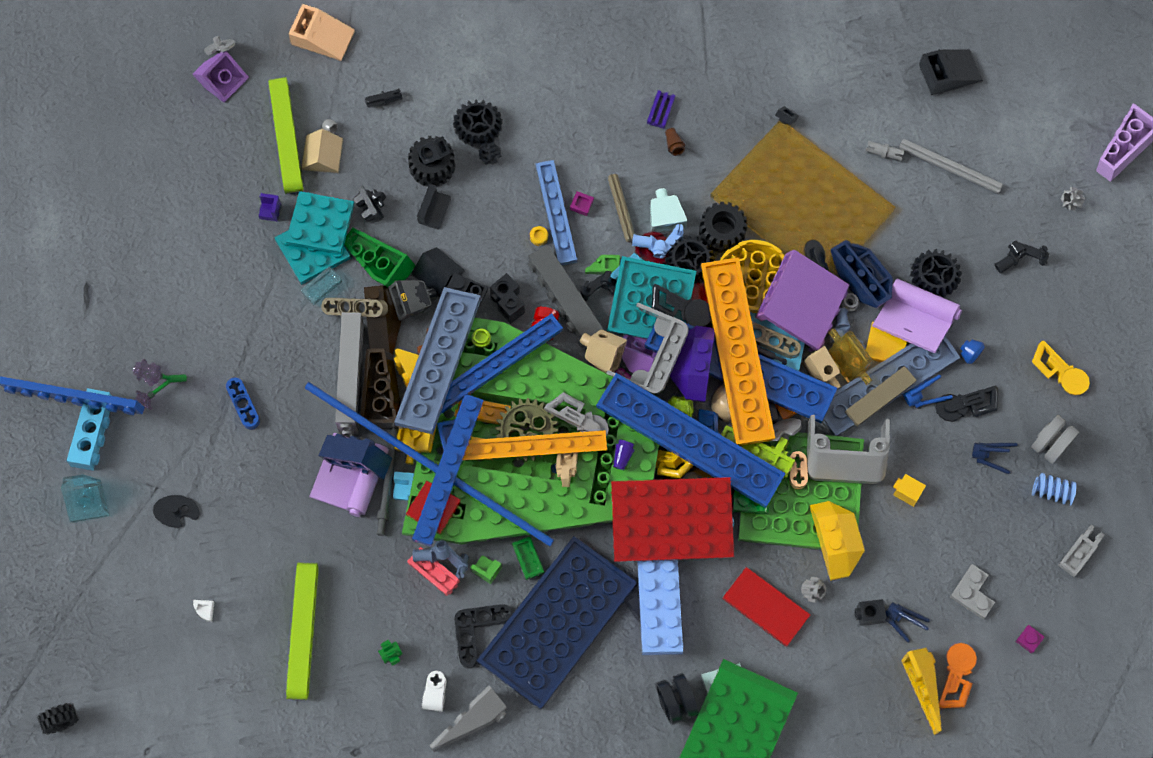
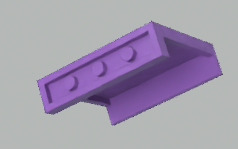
(803, 299)

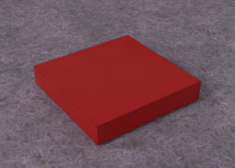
(417, 506)

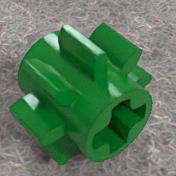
(390, 652)

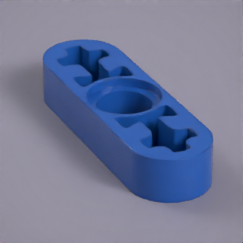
(232, 394)

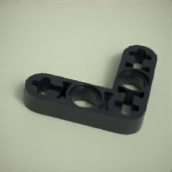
(468, 628)

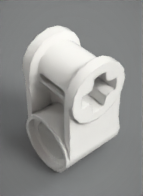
(434, 695)

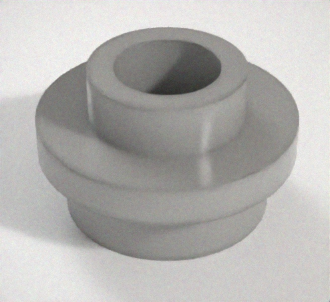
(853, 299)

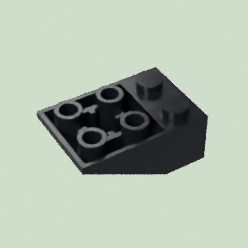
(949, 69)

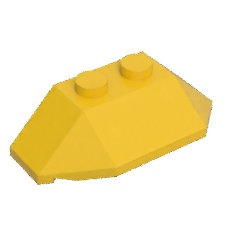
(838, 538)

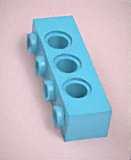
(81, 438)

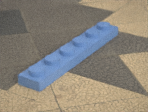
(556, 212)

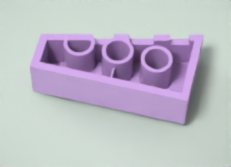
(1128, 142)

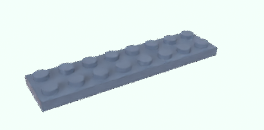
(438, 360)
(918, 361)

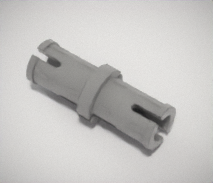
(885, 150)

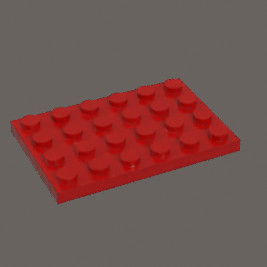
(672, 519)

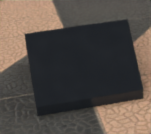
(436, 270)

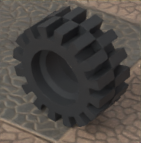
(58, 718)

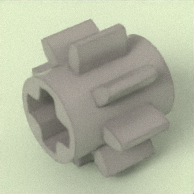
(1072, 198)
(813, 589)

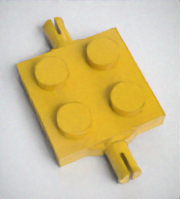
(416, 440)

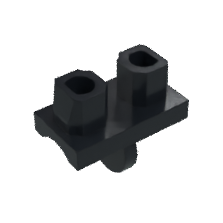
(372, 201)

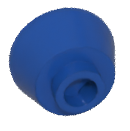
(971, 350)

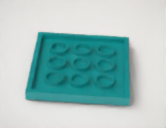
(635, 286)

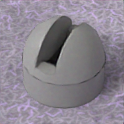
(329, 125)

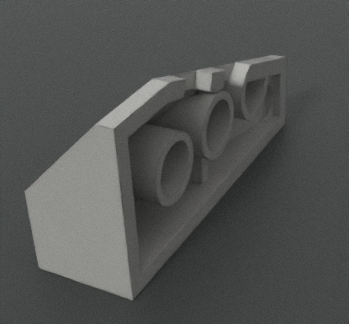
(482, 713)

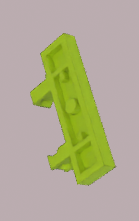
(773, 455)

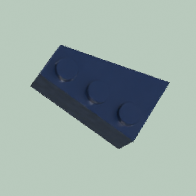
(355, 453)

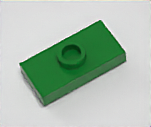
(528, 558)

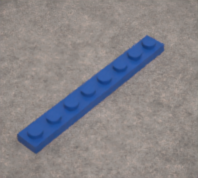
(501, 360)
(76, 397)
(447, 470)

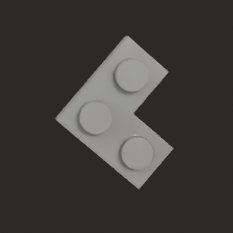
(968, 592)

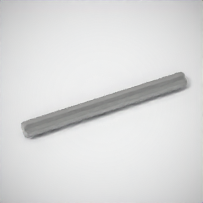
(950, 166)

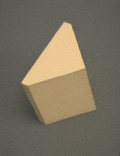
(322, 152)

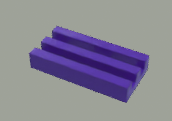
(665, 96)

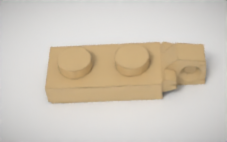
(566, 467)

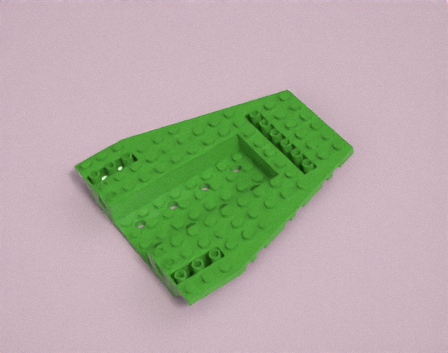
(533, 489)

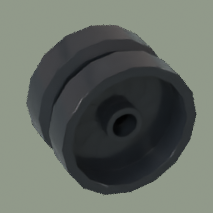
(675, 698)

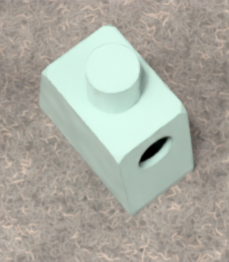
(666, 212)

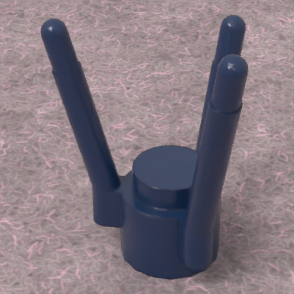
(982, 451)
(896, 612)

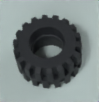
(434, 174)
(727, 214)

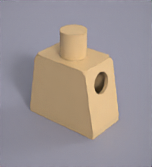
(604, 350)
(820, 363)

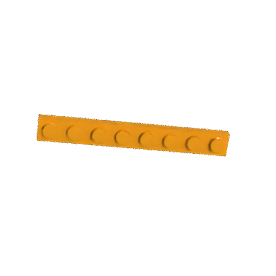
(536, 445)

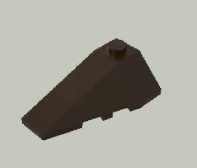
(385, 329)

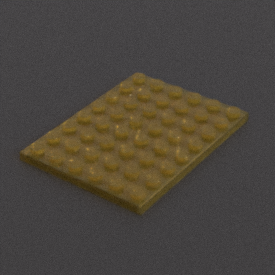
(801, 195)

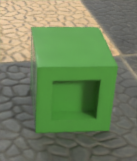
(486, 569)

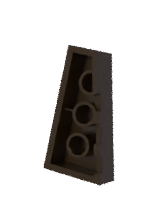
(380, 389)

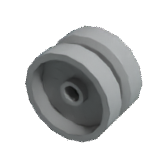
(1053, 438)

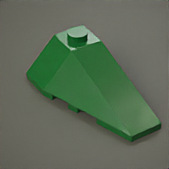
(379, 259)

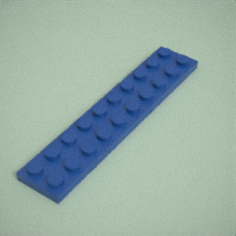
(782, 384)
(690, 439)

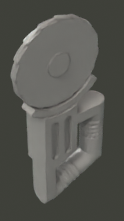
(583, 422)

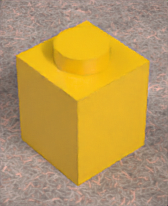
(908, 489)

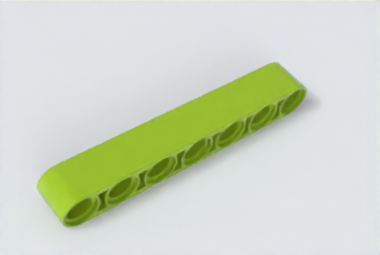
(285, 135)
(302, 631)

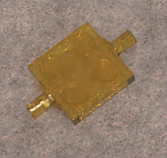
(850, 356)

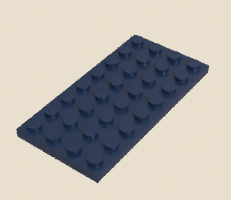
(556, 622)

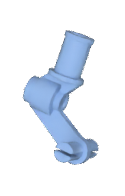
(658, 247)

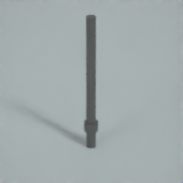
(383, 514)

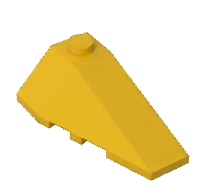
(922, 675)

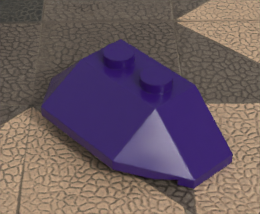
(693, 364)

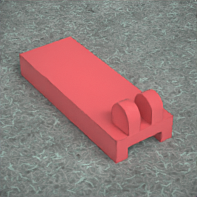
(436, 574)

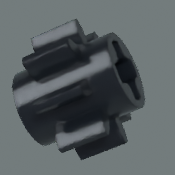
(489, 153)

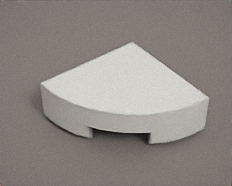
(204, 609)

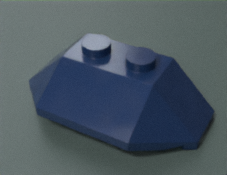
(863, 273)

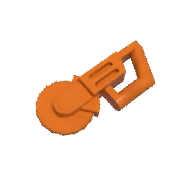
(961, 662)

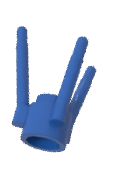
(914, 395)

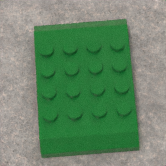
(739, 716)

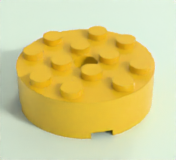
(756, 260)

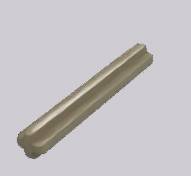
(621, 207)

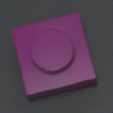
(581, 203)
(1030, 639)

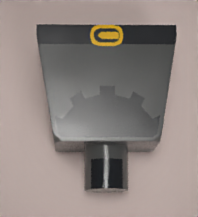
(411, 297)

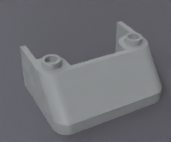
(674, 336)
(846, 465)

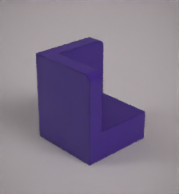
(270, 207)

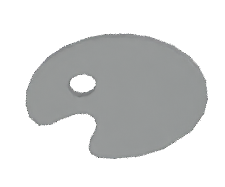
(223, 45)
(785, 427)

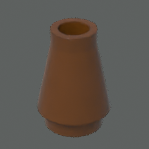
(674, 142)

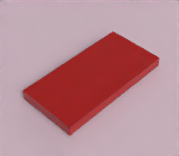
(766, 606)

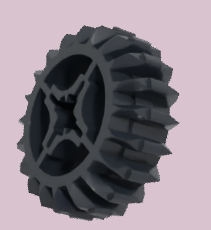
(479, 130)
(687, 246)
(947, 266)

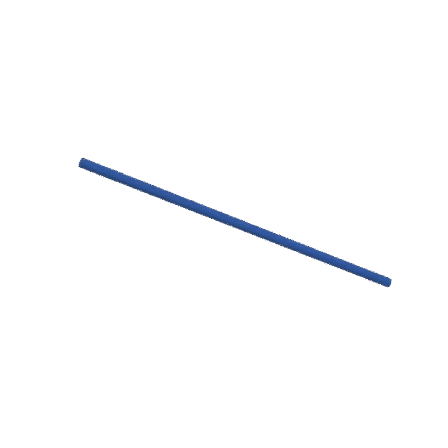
(428, 463)

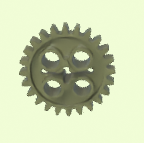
(532, 413)

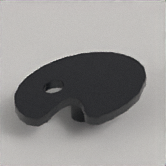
(169, 510)

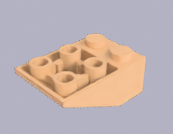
(320, 33)

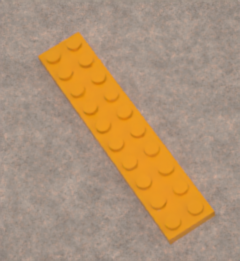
(737, 352)

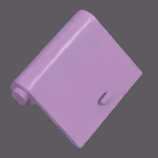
(917, 316)
(345, 487)

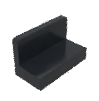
(433, 208)

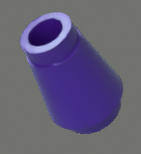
(623, 454)

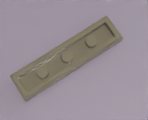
(880, 396)

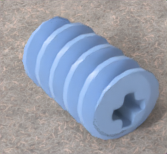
(1054, 488)

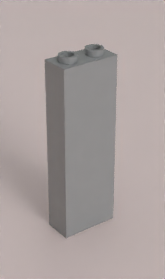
(350, 371)

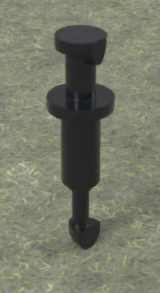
(766, 353)

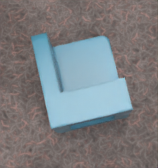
(402, 485)

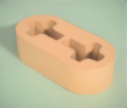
(802, 470)

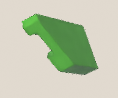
(604, 263)

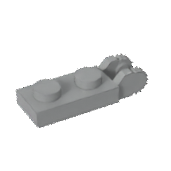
(1080, 552)

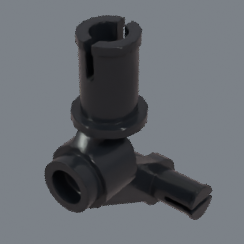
(1018, 251)
(604, 281)

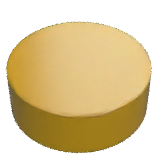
(539, 236)

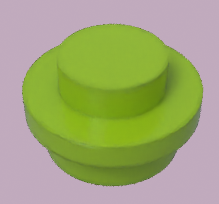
(481, 338)

